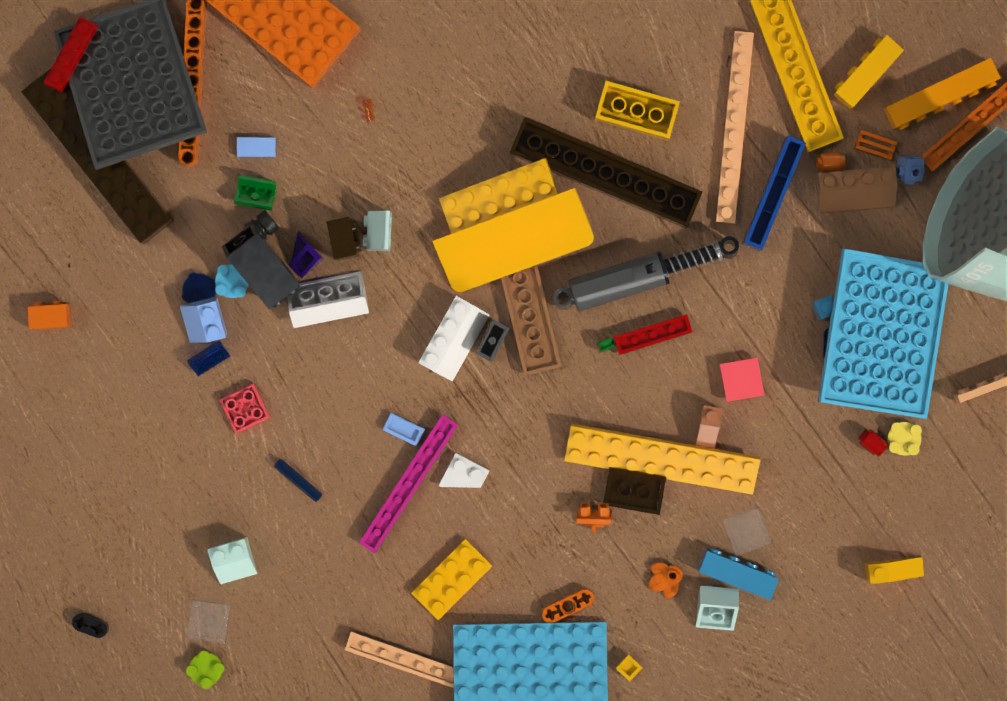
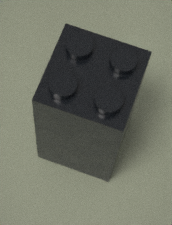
(260, 266)

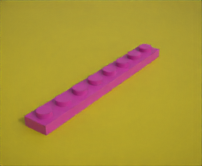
(408, 483)

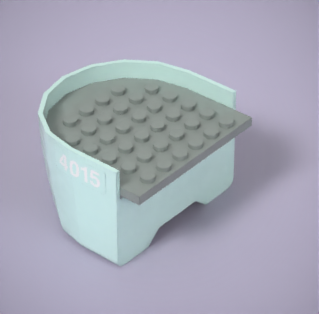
(969, 222)

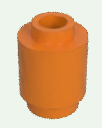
(830, 162)

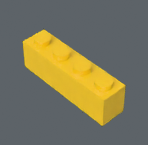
(868, 72)

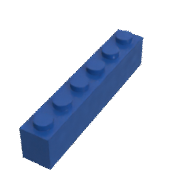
(773, 193)

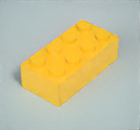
(637, 110)

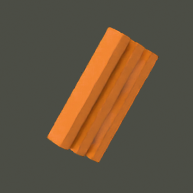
(864, 133)

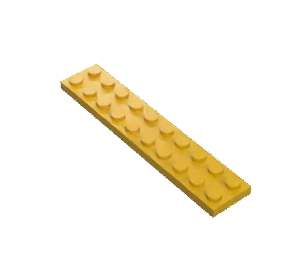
(797, 72)
(662, 458)

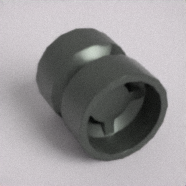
(264, 224)

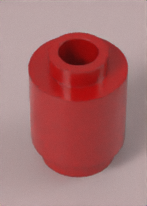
(872, 442)

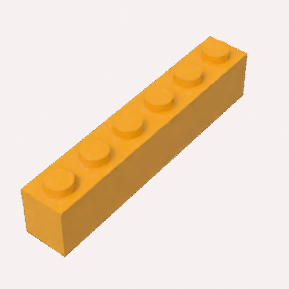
(942, 93)

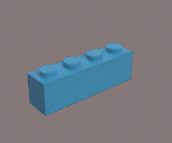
(738, 574)

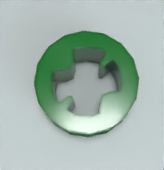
(605, 345)

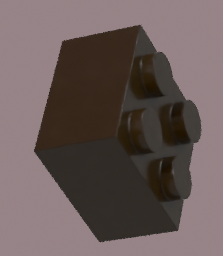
(343, 238)

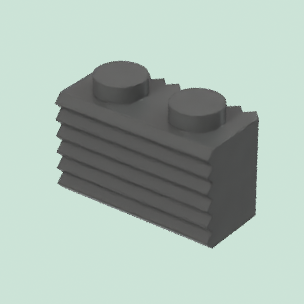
(492, 340)

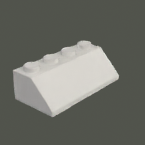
(328, 300)
(454, 338)

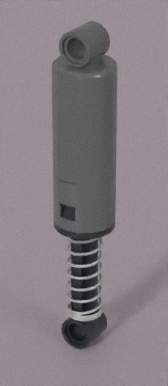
(637, 275)

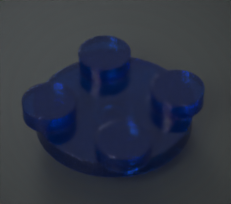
(198, 288)

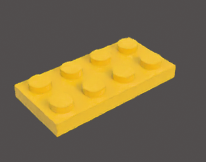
(451, 579)

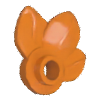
(663, 581)

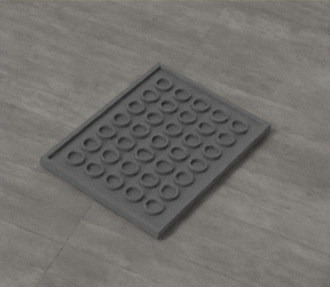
(133, 85)

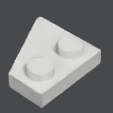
(464, 473)

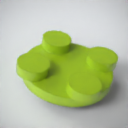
(205, 669)

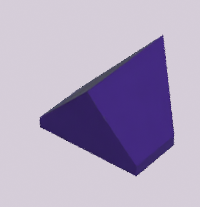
(304, 256)

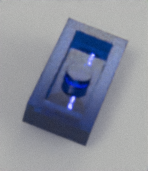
(208, 358)

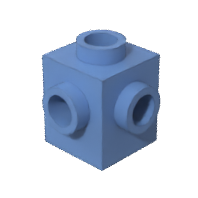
(910, 168)

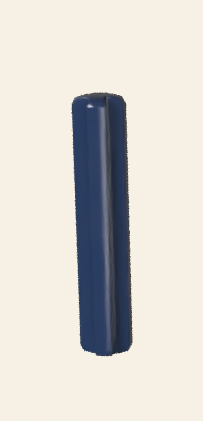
(298, 480)

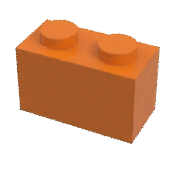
(49, 316)

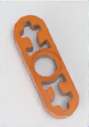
(552, 606)

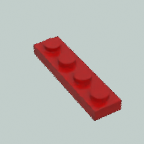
(70, 54)
(653, 334)

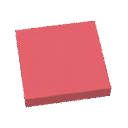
(741, 379)
(244, 408)

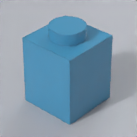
(823, 307)

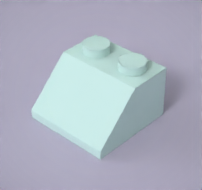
(378, 231)
(232, 560)
(717, 608)

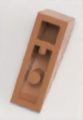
(708, 426)

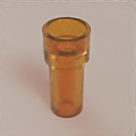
(367, 104)

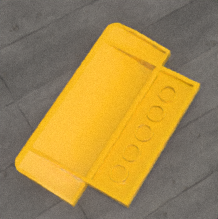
(509, 226)

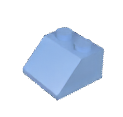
(204, 321)

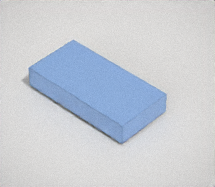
(256, 147)
(403, 429)

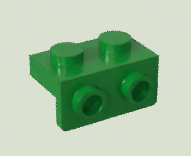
(255, 192)

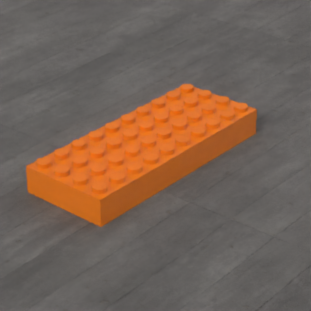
(297, 33)

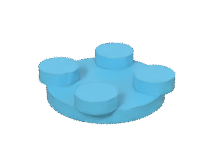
(230, 282)

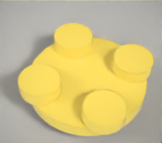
(904, 438)

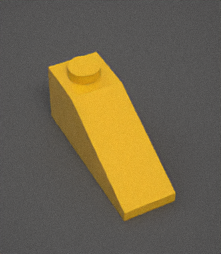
(893, 570)

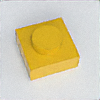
(629, 667)

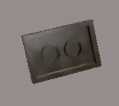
(634, 490)

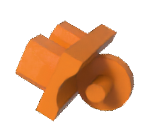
(594, 518)

